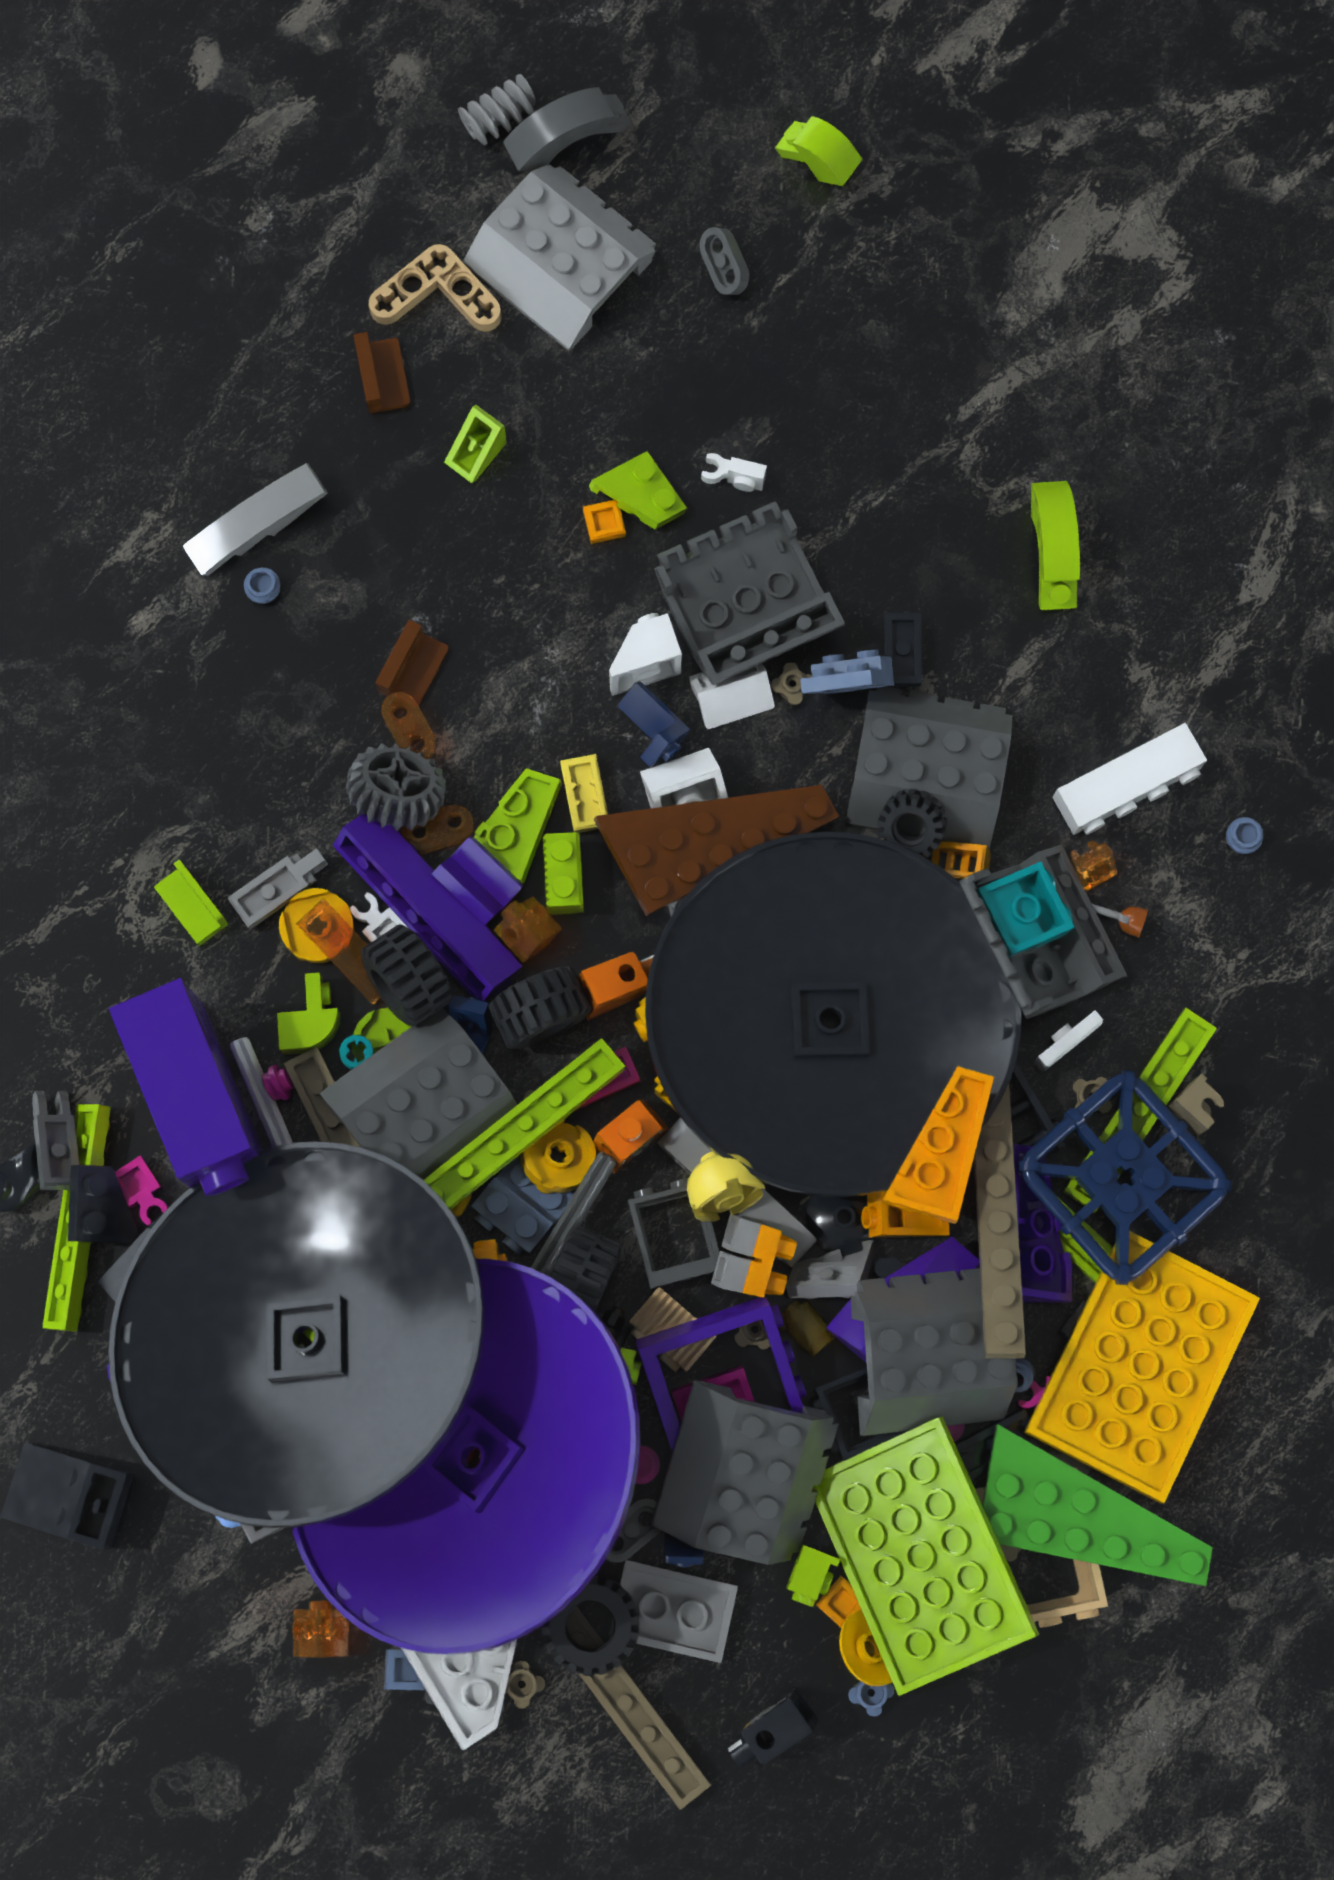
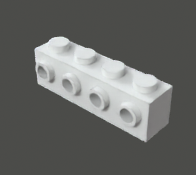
(1129, 779)

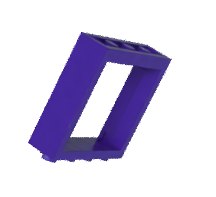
(709, 1326)

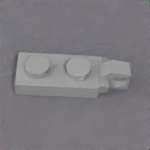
(276, 887)

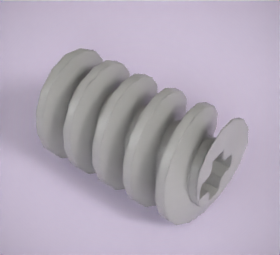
(498, 109)

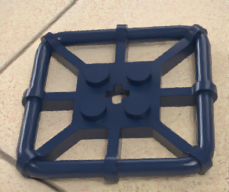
(1124, 1202)

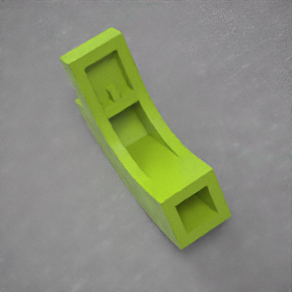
(1058, 544)

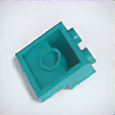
(1026, 909)

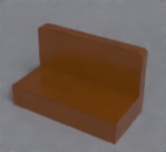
(382, 373)
(412, 663)

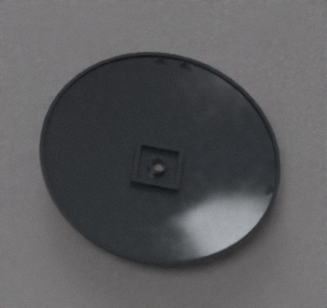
(808, 933)
(214, 1321)

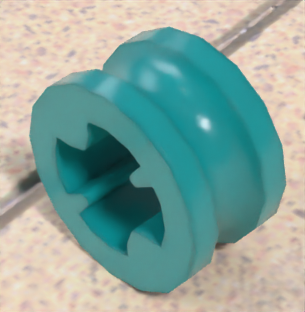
(344, 1050)

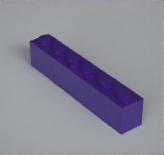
(427, 907)

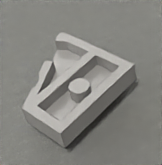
(831, 1274)

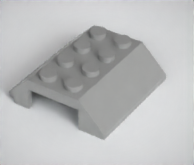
(557, 252)

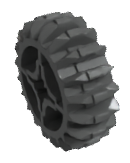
(396, 786)

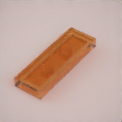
(339, 945)

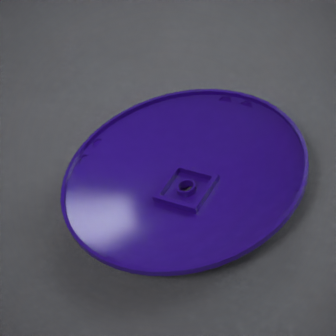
(502, 1547)

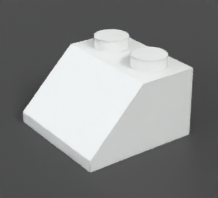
(646, 655)
(684, 780)

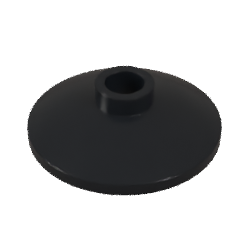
(829, 1232)

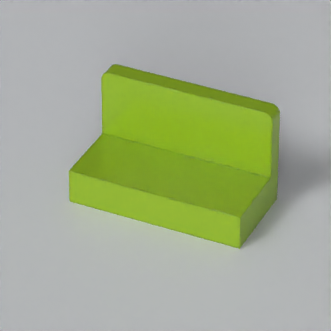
(190, 904)

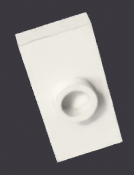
(1067, 1039)

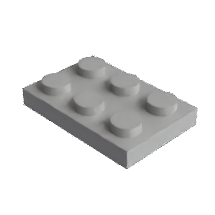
(680, 1610)

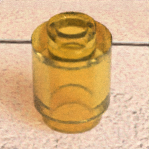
(806, 1327)

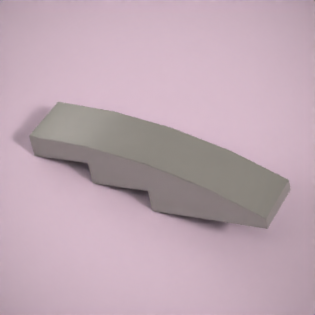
(255, 518)

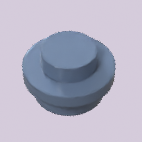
(262, 585)
(1244, 835)

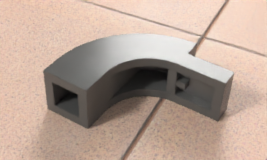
(562, 123)

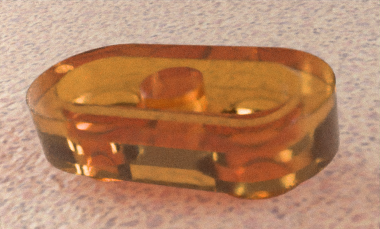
(410, 727)
(438, 831)

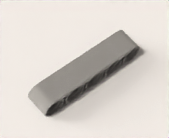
(687, 1151)

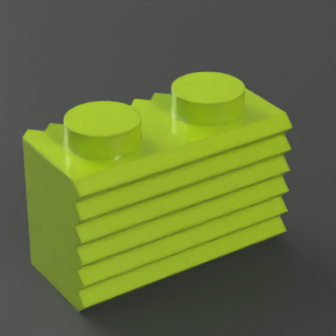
(563, 873)

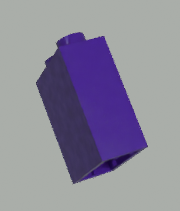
(188, 1086)

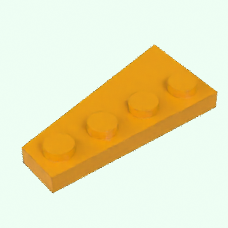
(941, 1159)

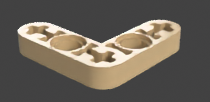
(441, 278)

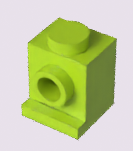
(811, 1575)

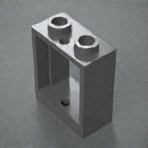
(685, 1272)

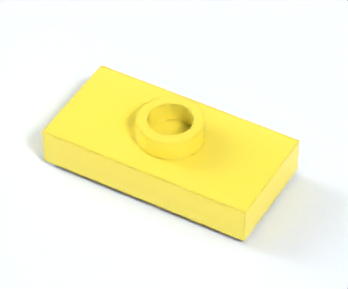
(583, 791)

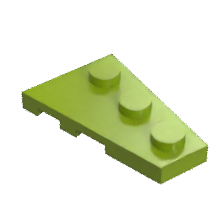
(519, 821)

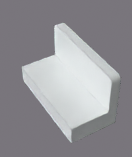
(734, 697)

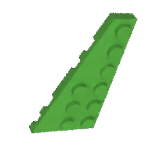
(1064, 1513)

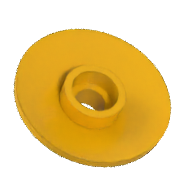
(865, 1666)

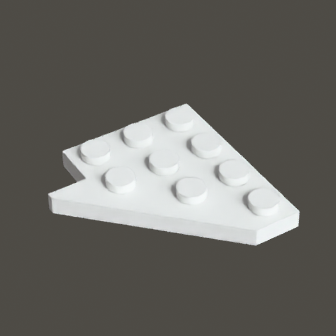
(466, 1688)

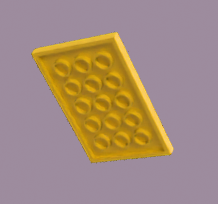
(1143, 1370)

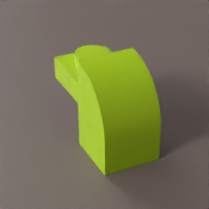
(822, 148)
(310, 1028)

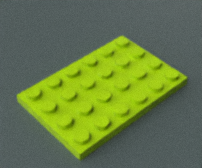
(922, 1557)

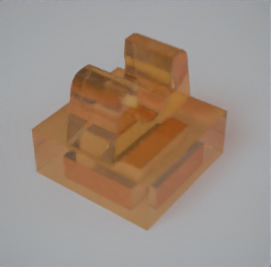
(1095, 865)

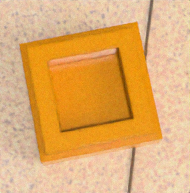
(604, 521)
(839, 1601)

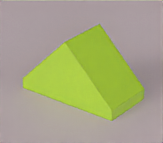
(476, 444)

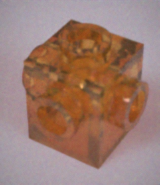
(527, 928)
(319, 1631)

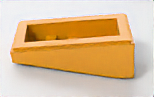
(967, 852)

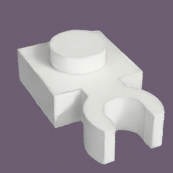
(378, 922)

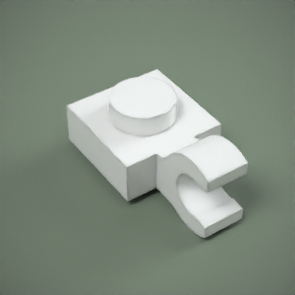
(739, 472)

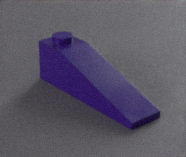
(945, 1257)
(1043, 1264)

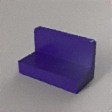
(478, 880)

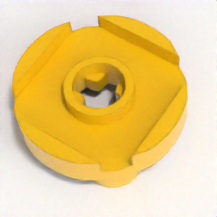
(299, 905)
(556, 1176)

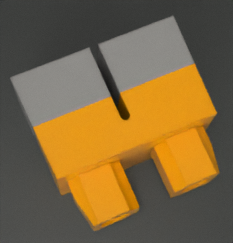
(750, 1275)

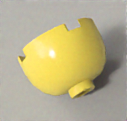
(721, 1186)

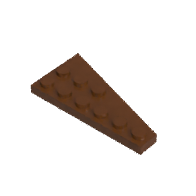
(677, 846)

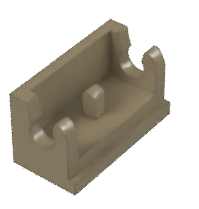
(1191, 1105)

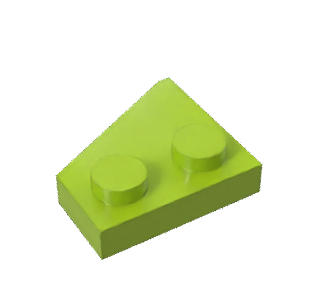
(641, 491)

